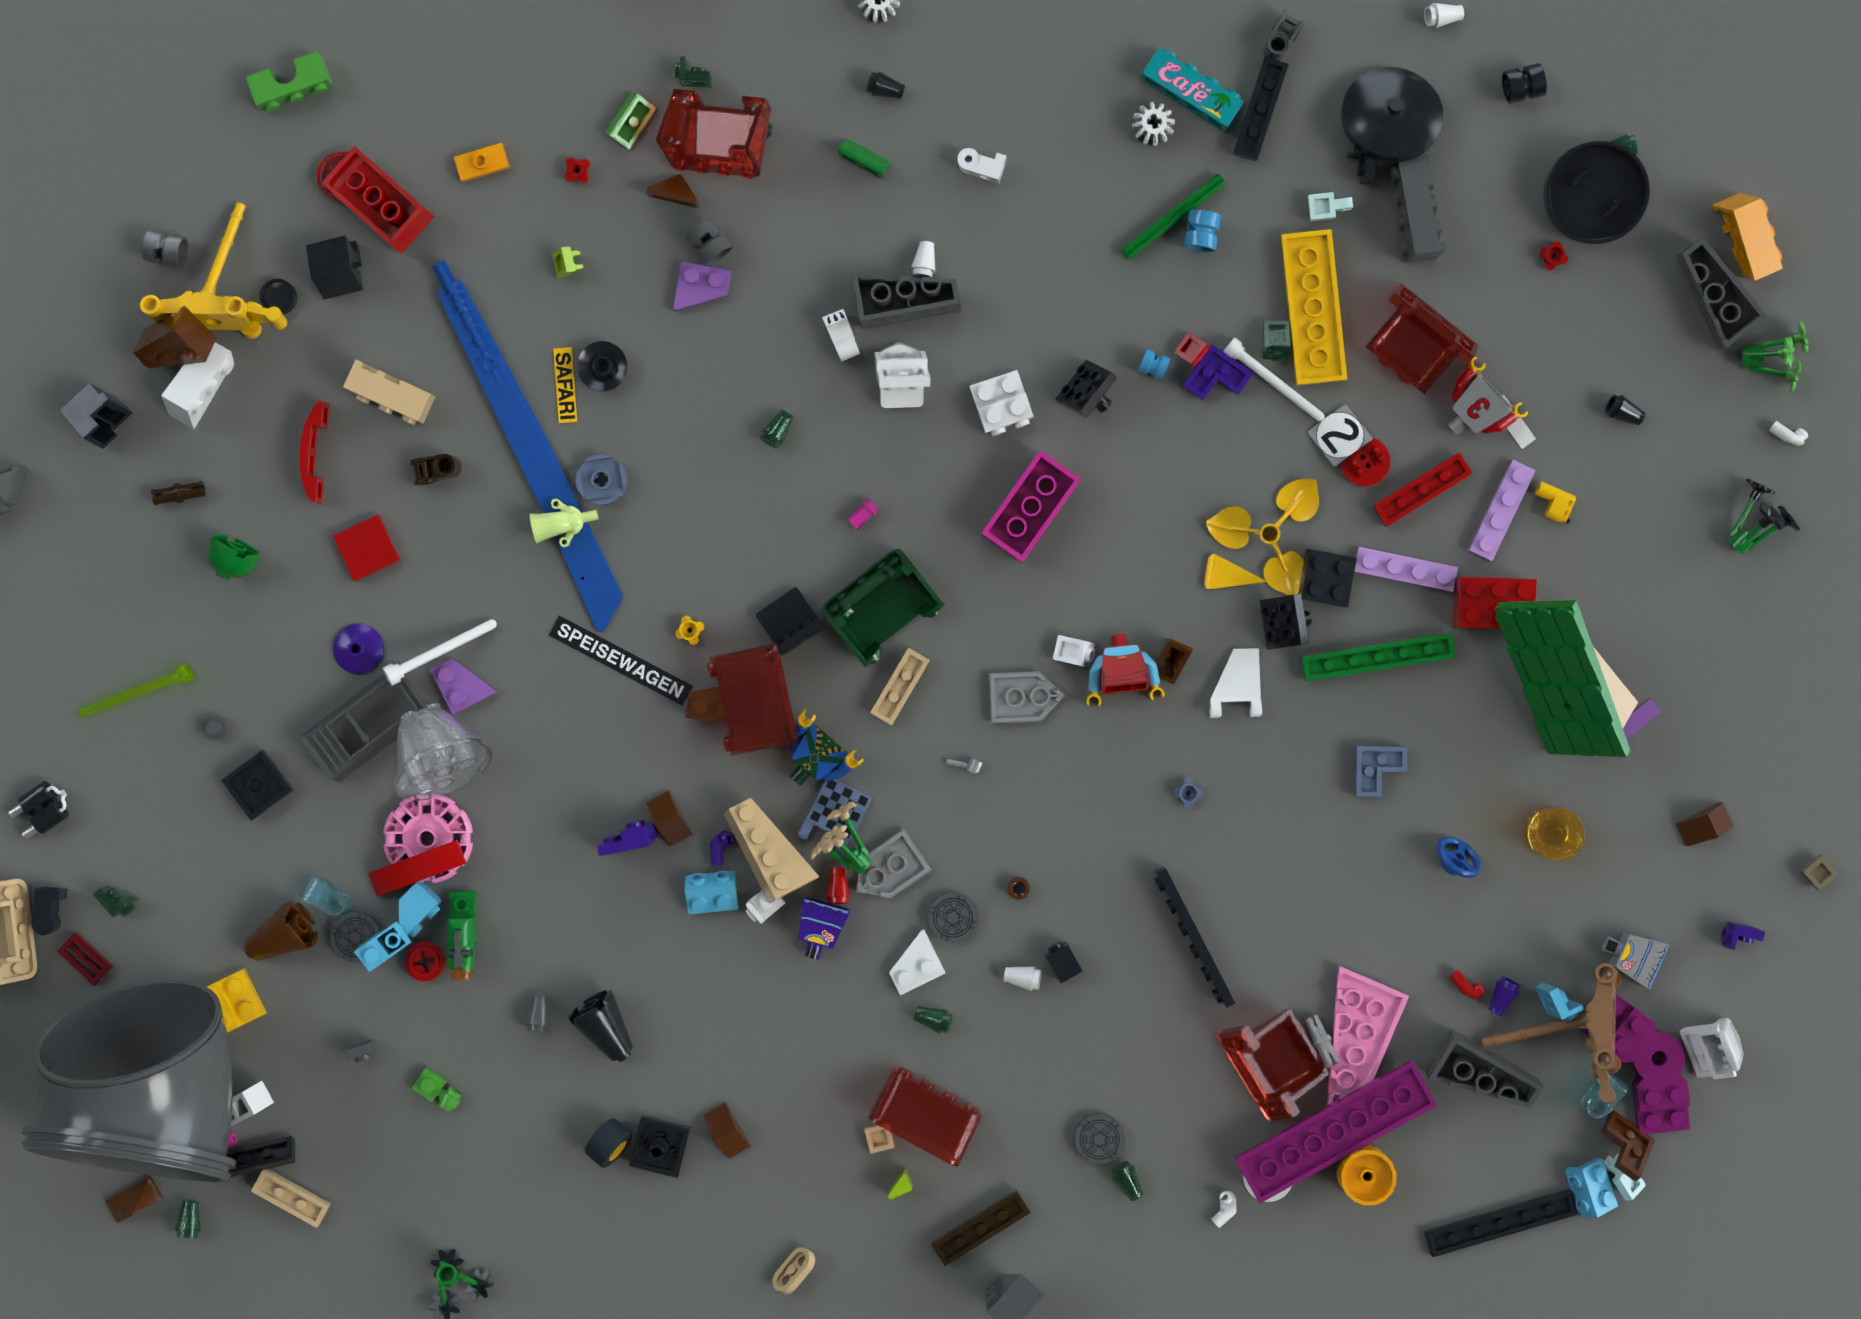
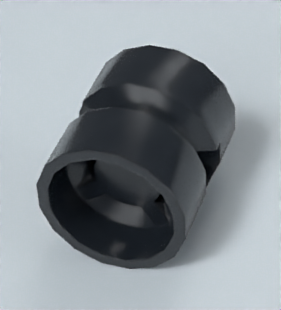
(1524, 83)

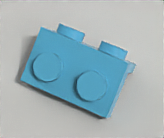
(711, 892)
(1591, 1188)

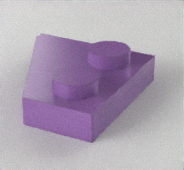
(700, 284)
(460, 686)

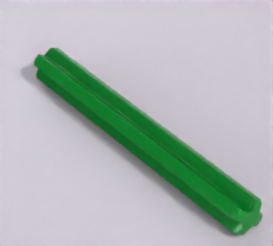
(1173, 216)

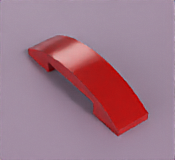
(317, 419)
(417, 868)

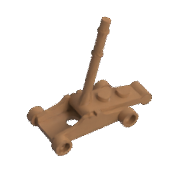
(1599, 1021)

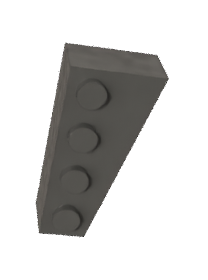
(1479, 1070)

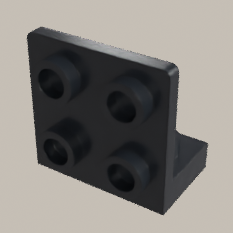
(789, 621)

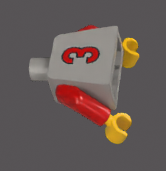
(1480, 404)

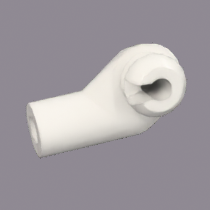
(1787, 435)
(1227, 1208)

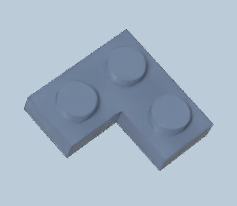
(1371, 762)

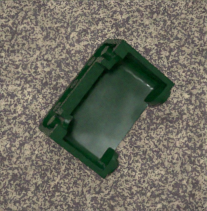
(880, 605)

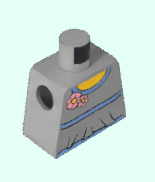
(1636, 957)

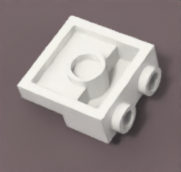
(1001, 403)

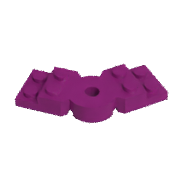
(1659, 1090)

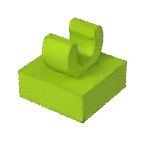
(564, 262)

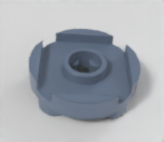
(590, 471)

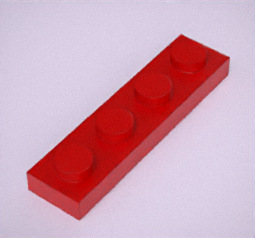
(1422, 489)

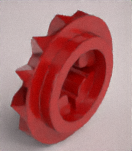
(419, 971)

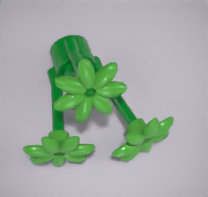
(1755, 355)

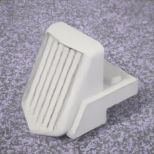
(901, 376)
(1714, 1049)

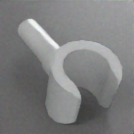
(974, 765)

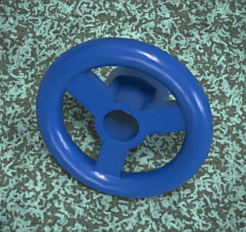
(1455, 861)

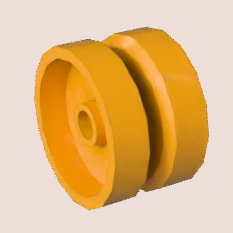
(1372, 1188)

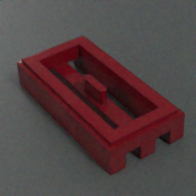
(94, 980)

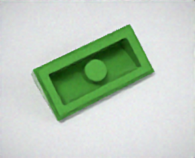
(630, 120)

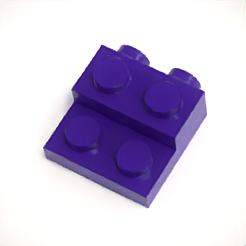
(634, 836)

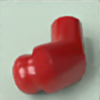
(1465, 988)

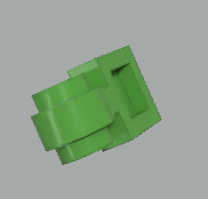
(432, 1084)

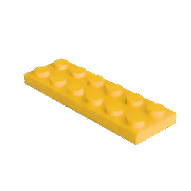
(1313, 307)

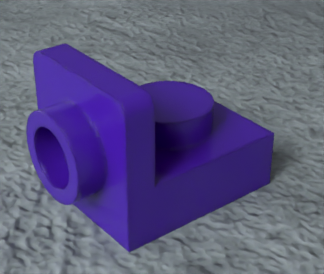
(1741, 932)

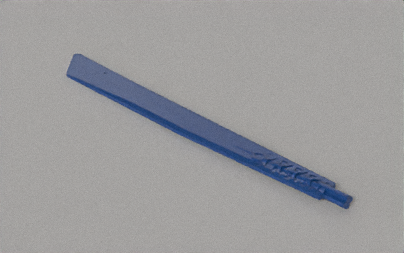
(530, 446)

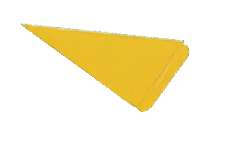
(1222, 574)

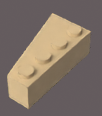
(768, 852)

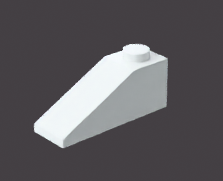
(250, 1102)

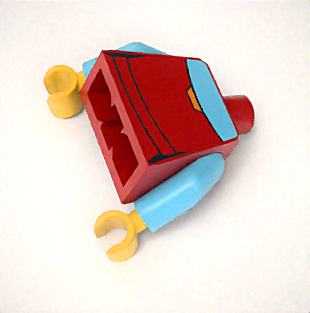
(1123, 670)

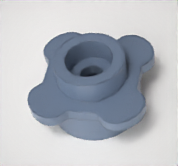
(1188, 784)

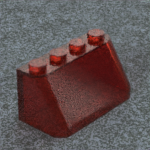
(925, 1116)

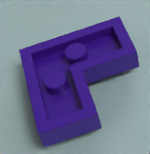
(1216, 367)

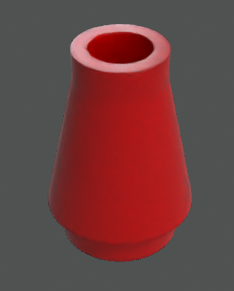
(837, 887)

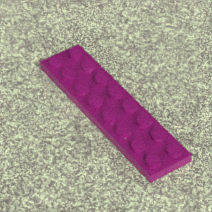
(1335, 1131)

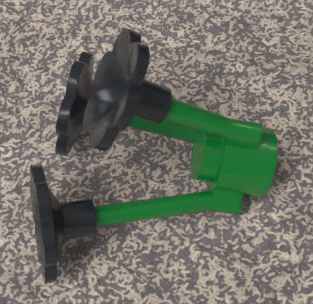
(1746, 540)

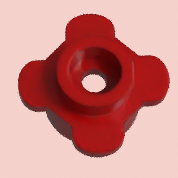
(582, 175)
(1557, 249)

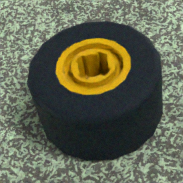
(608, 1143)

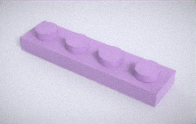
(1501, 510)
(1405, 569)

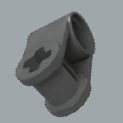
(1283, 33)

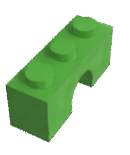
(310, 78)

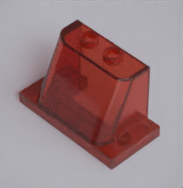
(1418, 341)
(1274, 1063)

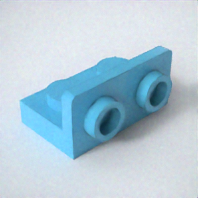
(1556, 1002)

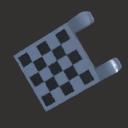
(830, 798)

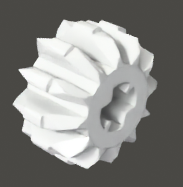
(878, 10)
(1146, 129)

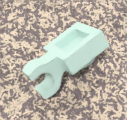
(1323, 206)
(1627, 1187)

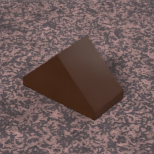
(669, 818)
(1705, 825)
(726, 1131)

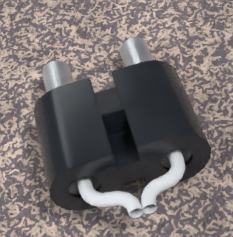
(42, 807)

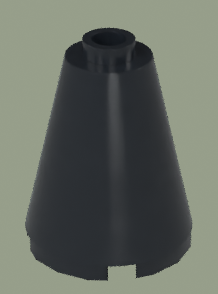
(603, 1025)

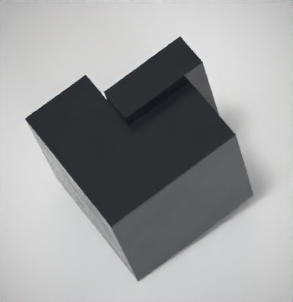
(335, 266)
(95, 415)

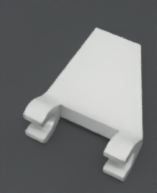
(1239, 683)

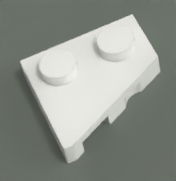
(917, 965)

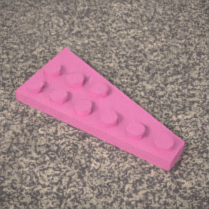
(1361, 1030)

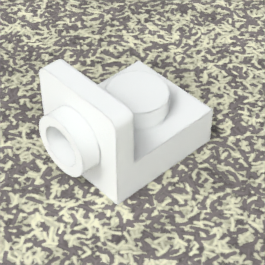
(1074, 651)
(760, 909)

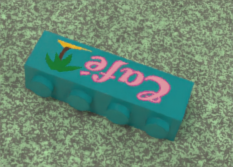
(1191, 89)

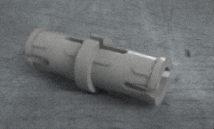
(1321, 1041)

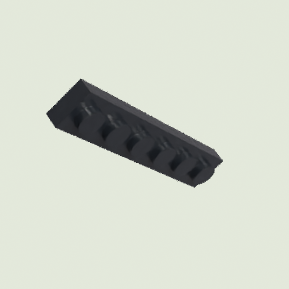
(1198, 946)

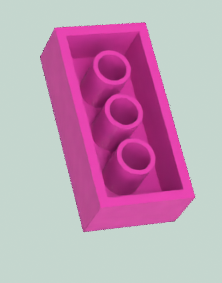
(1030, 506)

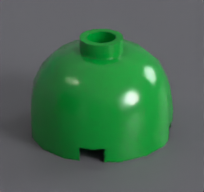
(231, 557)

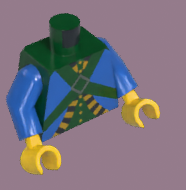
(818, 754)

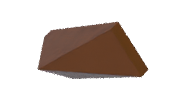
(674, 191)
(1172, 660)
(134, 1199)

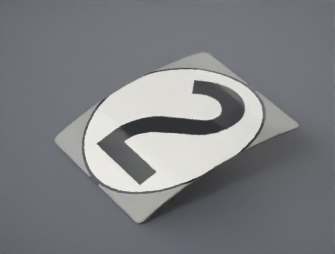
(1340, 435)

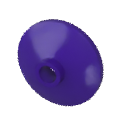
(370, 648)

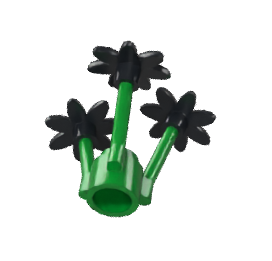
(448, 1276)

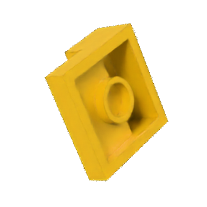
(238, 999)

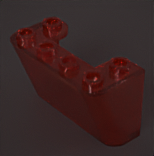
(714, 137)

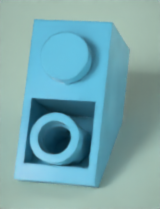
(416, 906)
(382, 946)

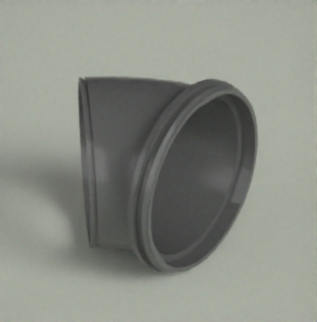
(138, 1084)

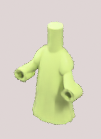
(566, 521)

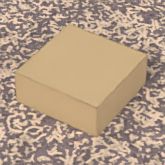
(878, 1139)

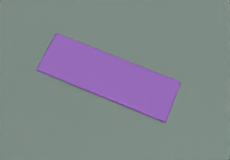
(1640, 718)

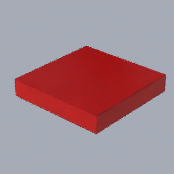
(366, 548)

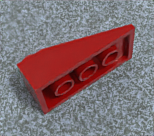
(378, 200)

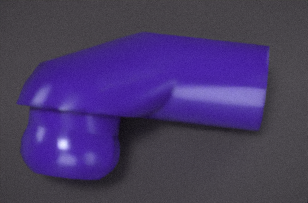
(718, 845)

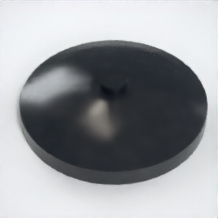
(1392, 114)

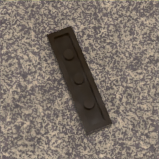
(980, 1228)

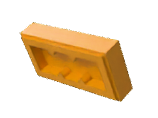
(481, 162)

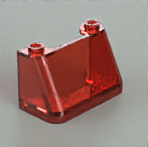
(754, 699)

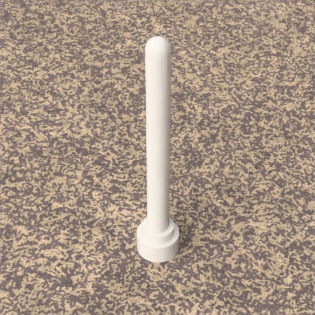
(1237, 351)
(396, 672)

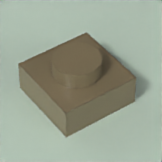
(1819, 872)

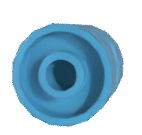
(1202, 230)

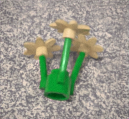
(856, 859)

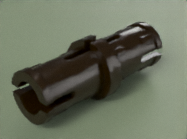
(178, 493)

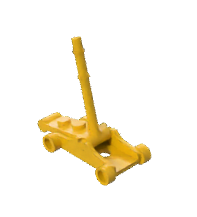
(218, 311)

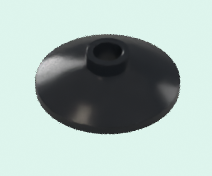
(593, 357)

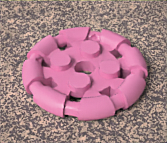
(421, 822)

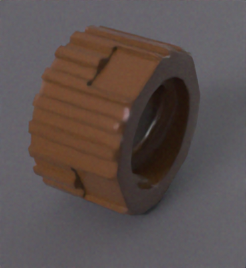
(1018, 880)

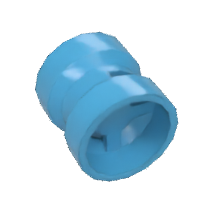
(1154, 365)

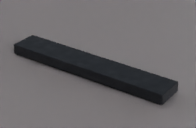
(1500, 1223)

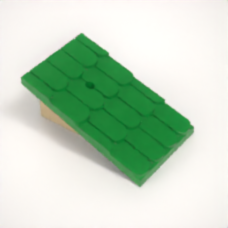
(1565, 680)

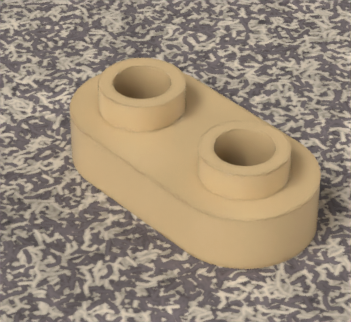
(793, 1270)

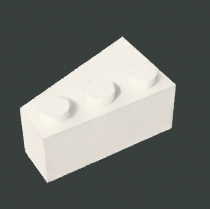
(196, 385)

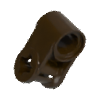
(430, 469)

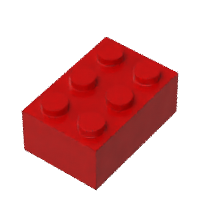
(1478, 596)

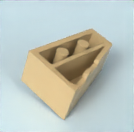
(388, 393)

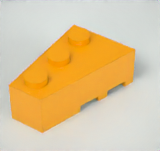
(1751, 235)

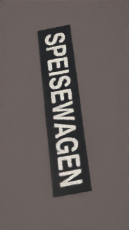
(620, 660)

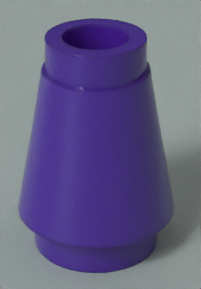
(1503, 995)

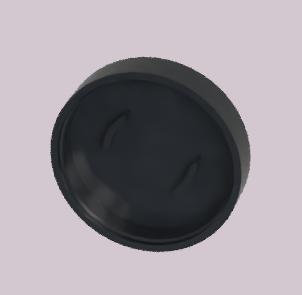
(1596, 192)

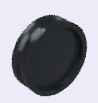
(278, 294)

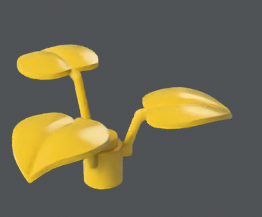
(1232, 527)

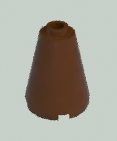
(282, 933)

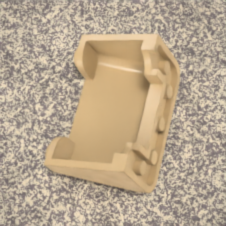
(16, 933)

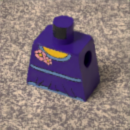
(820, 925)

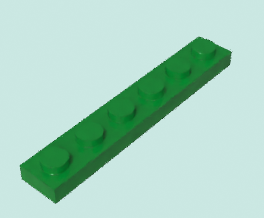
(1378, 657)

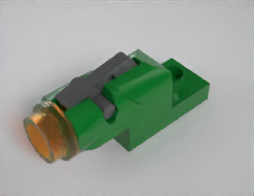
(462, 934)

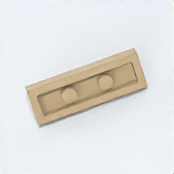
(900, 686)
(291, 1197)

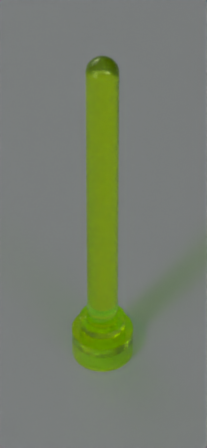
(182, 674)

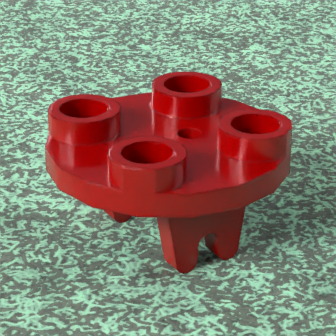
(1375, 455)

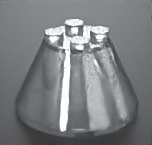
(436, 754)

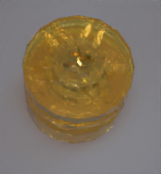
(1568, 837)

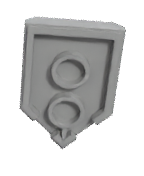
(1021, 697)
(893, 867)

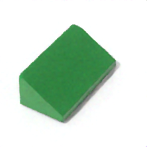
(864, 158)

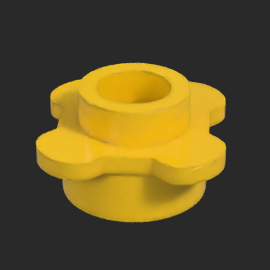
(682, 632)

